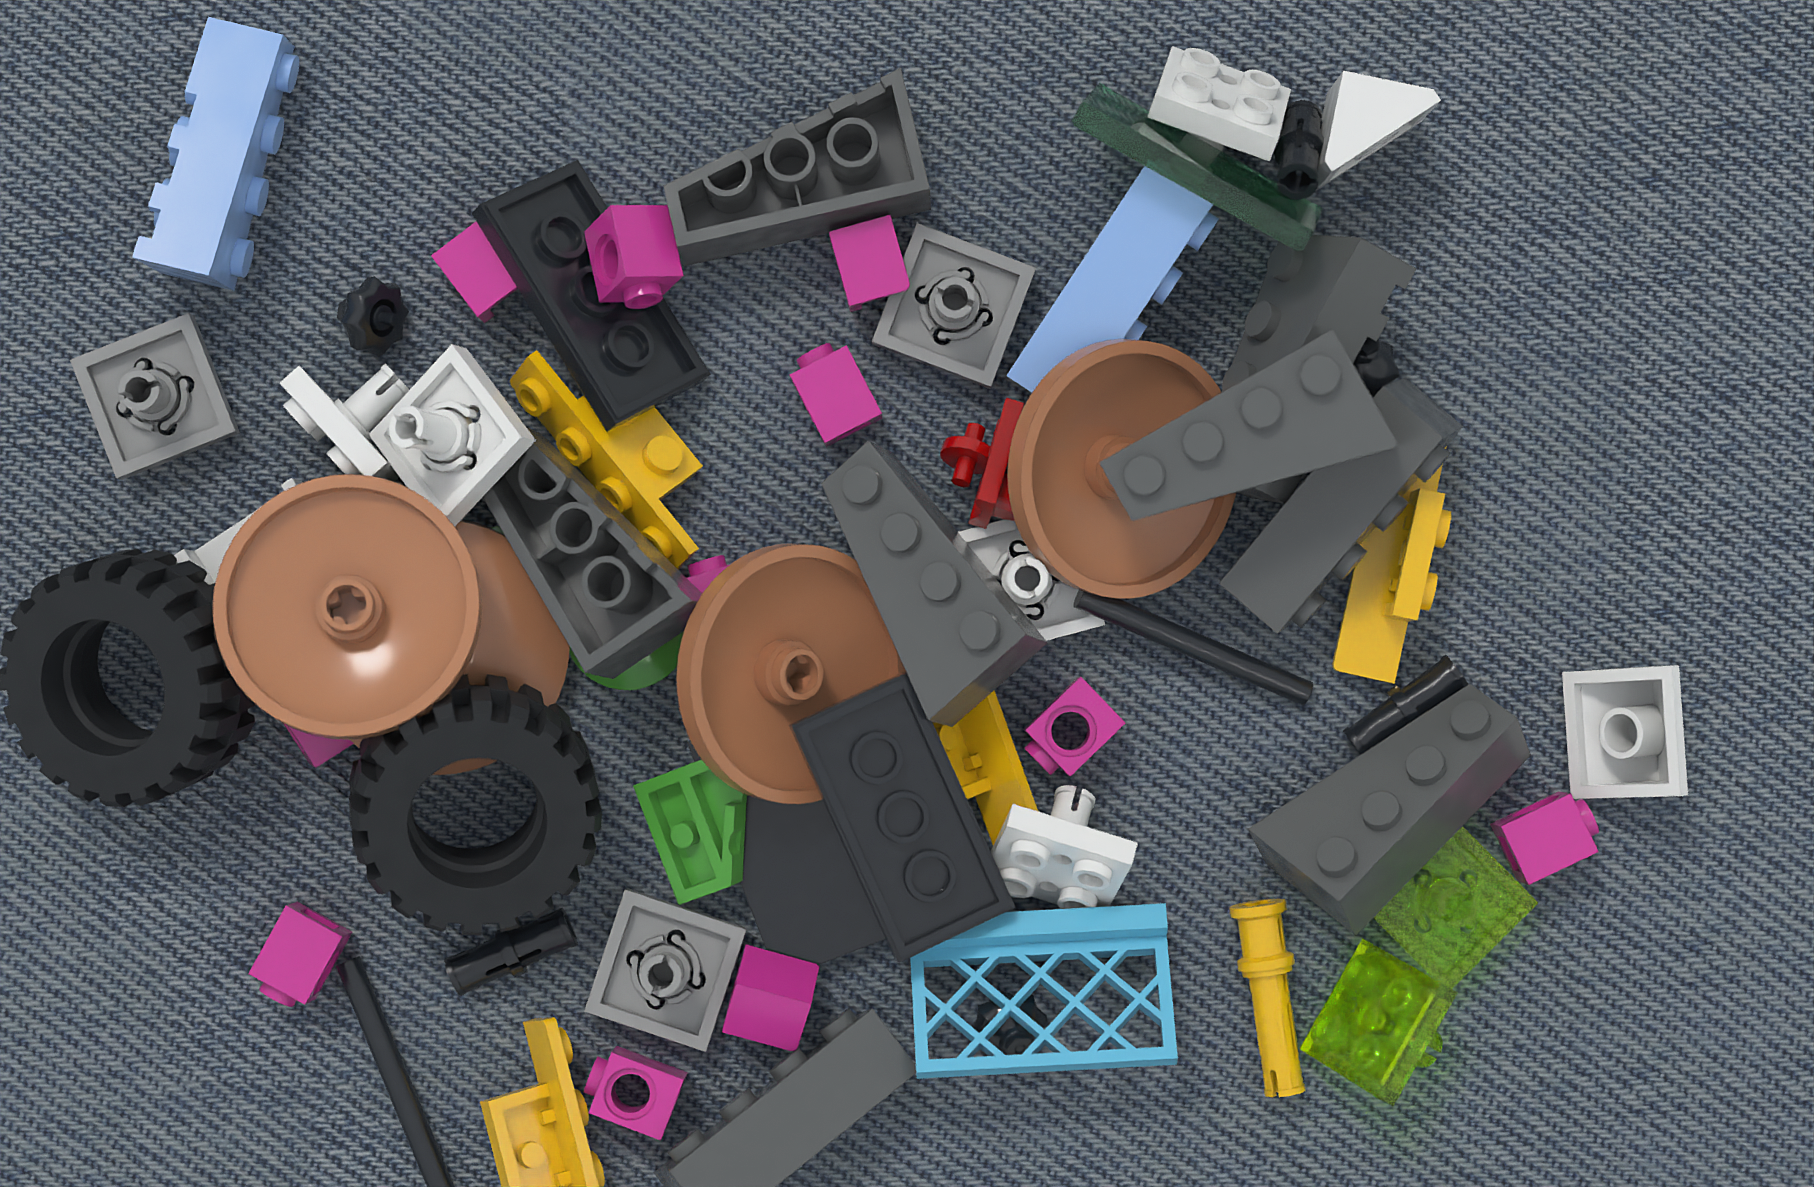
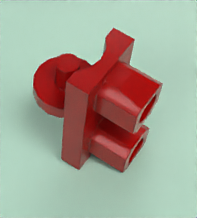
(973, 456)

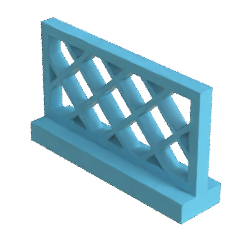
(1049, 937)

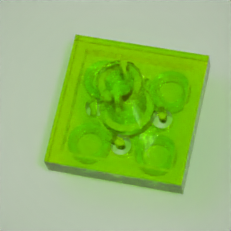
(1492, 901)
(1389, 1026)

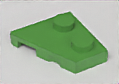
(695, 829)

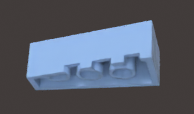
(220, 156)
(1119, 274)

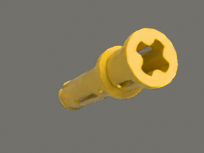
(1266, 966)

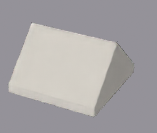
(1364, 116)
(1625, 732)

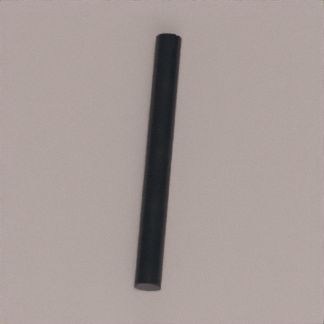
(1196, 646)
(394, 1073)

